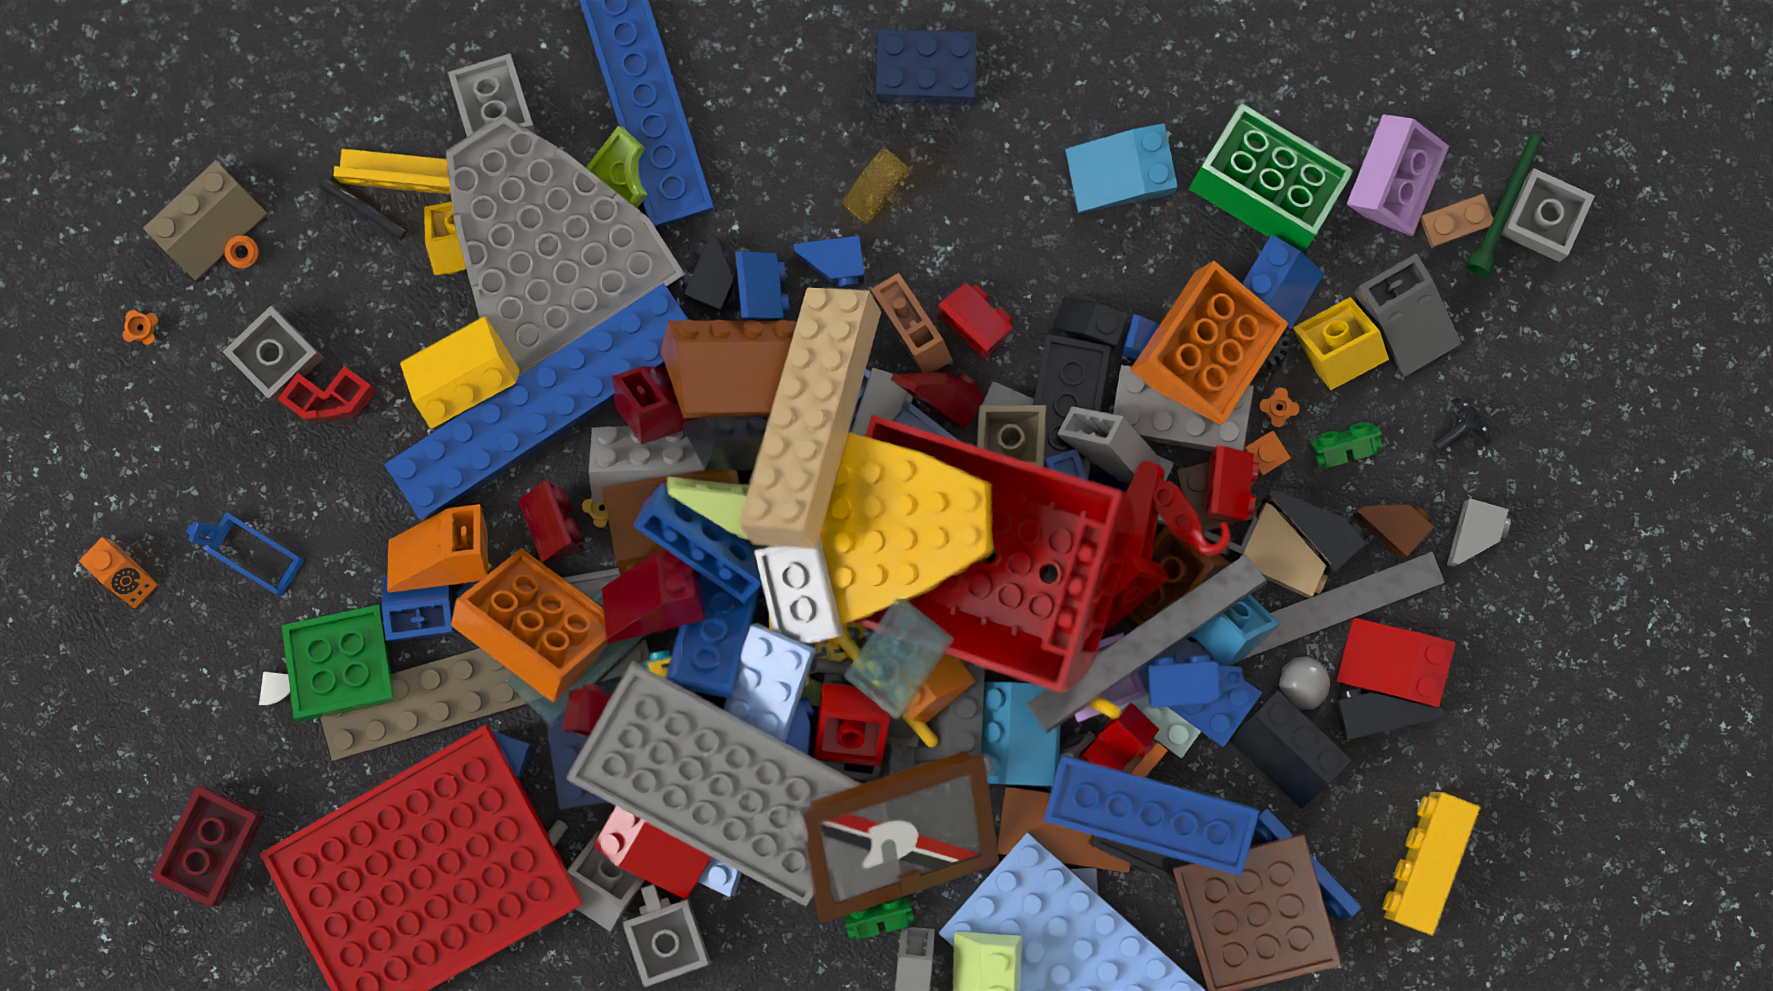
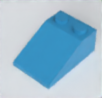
(1122, 169)

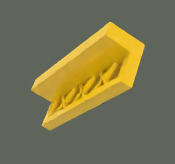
(393, 171)

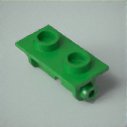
(1360, 438)
(894, 913)

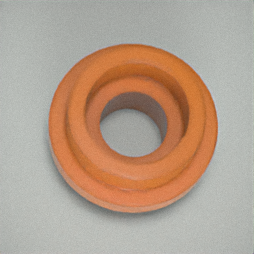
(233, 244)

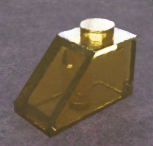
(876, 185)

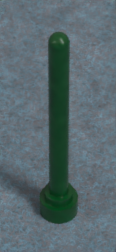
(1482, 260)

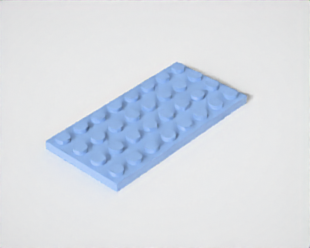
(1066, 929)

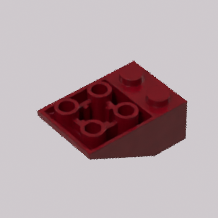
(648, 403)
(549, 522)

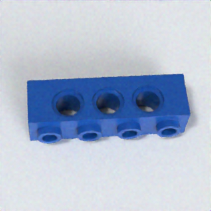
(700, 543)

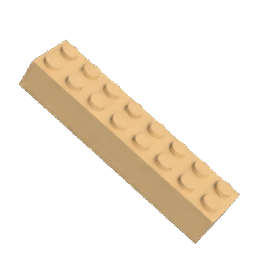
(810, 418)

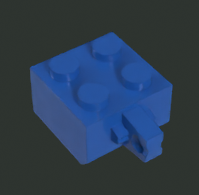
(1189, 683)

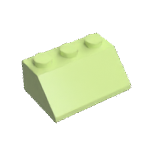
(986, 962)

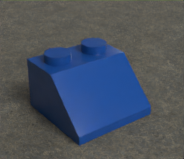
(1283, 279)
(760, 286)

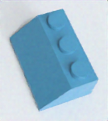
(1014, 738)

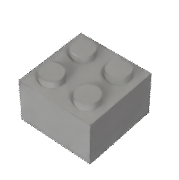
(1547, 215)
(272, 353)

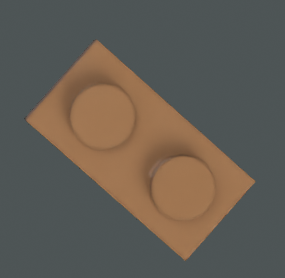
(1457, 220)

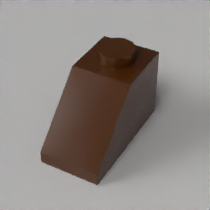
(1396, 525)

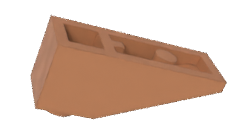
(912, 324)

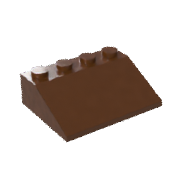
(624, 504)

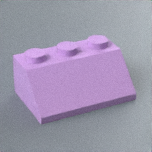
(1398, 174)

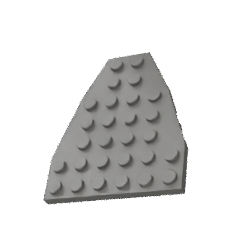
(547, 241)

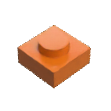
(1268, 452)

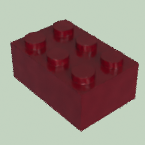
(207, 846)

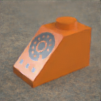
(118, 572)

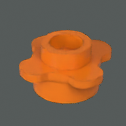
(131, 331)
(1279, 416)

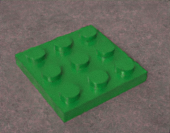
(338, 663)

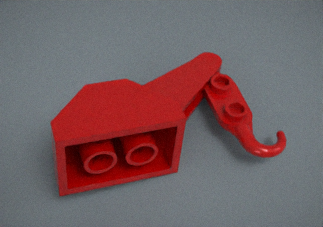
(1140, 574)

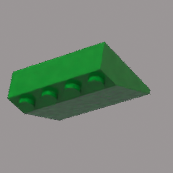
(1271, 179)

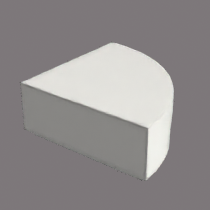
(274, 688)

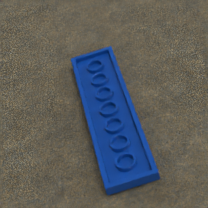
(648, 107)

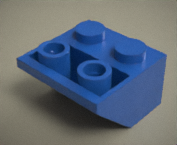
(418, 613)

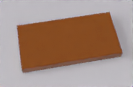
(1024, 813)

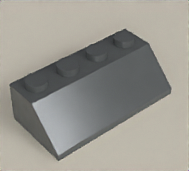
(959, 723)

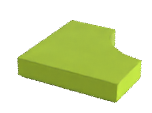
(618, 165)

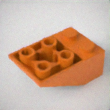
(440, 551)

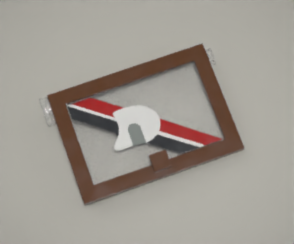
(898, 834)

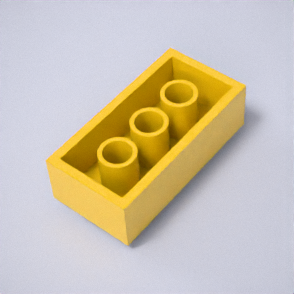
(1430, 862)

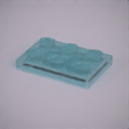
(898, 657)

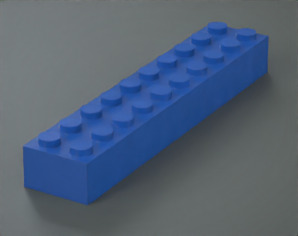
(534, 409)

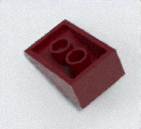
(652, 598)

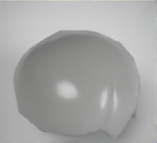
(1304, 682)

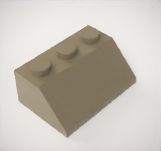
(203, 220)

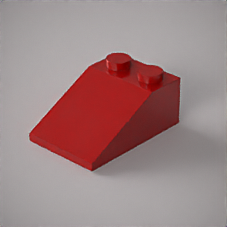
(1395, 662)
(651, 853)

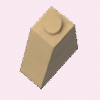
(1284, 555)

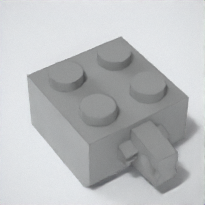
(665, 938)

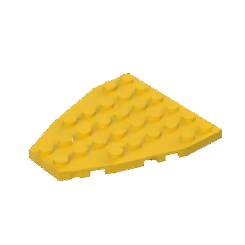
(899, 525)

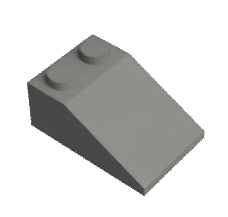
(489, 91)

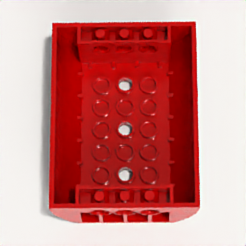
(1005, 609)

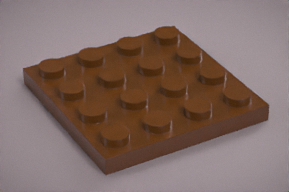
(1259, 923)

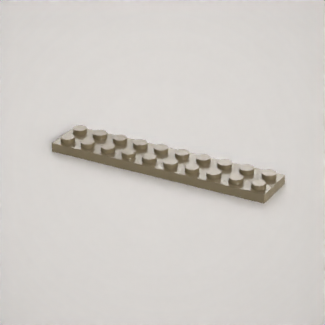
(435, 699)

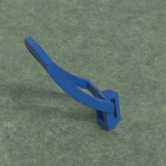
(218, 533)

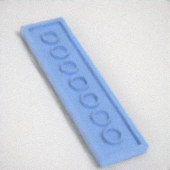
(765, 697)

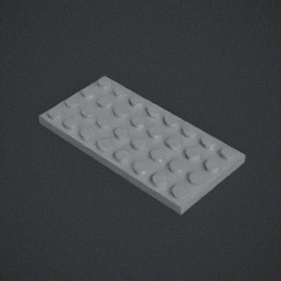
(705, 778)

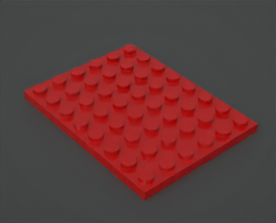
(423, 873)

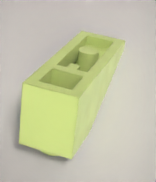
(714, 500)

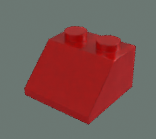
(975, 319)
(1230, 484)
(850, 727)

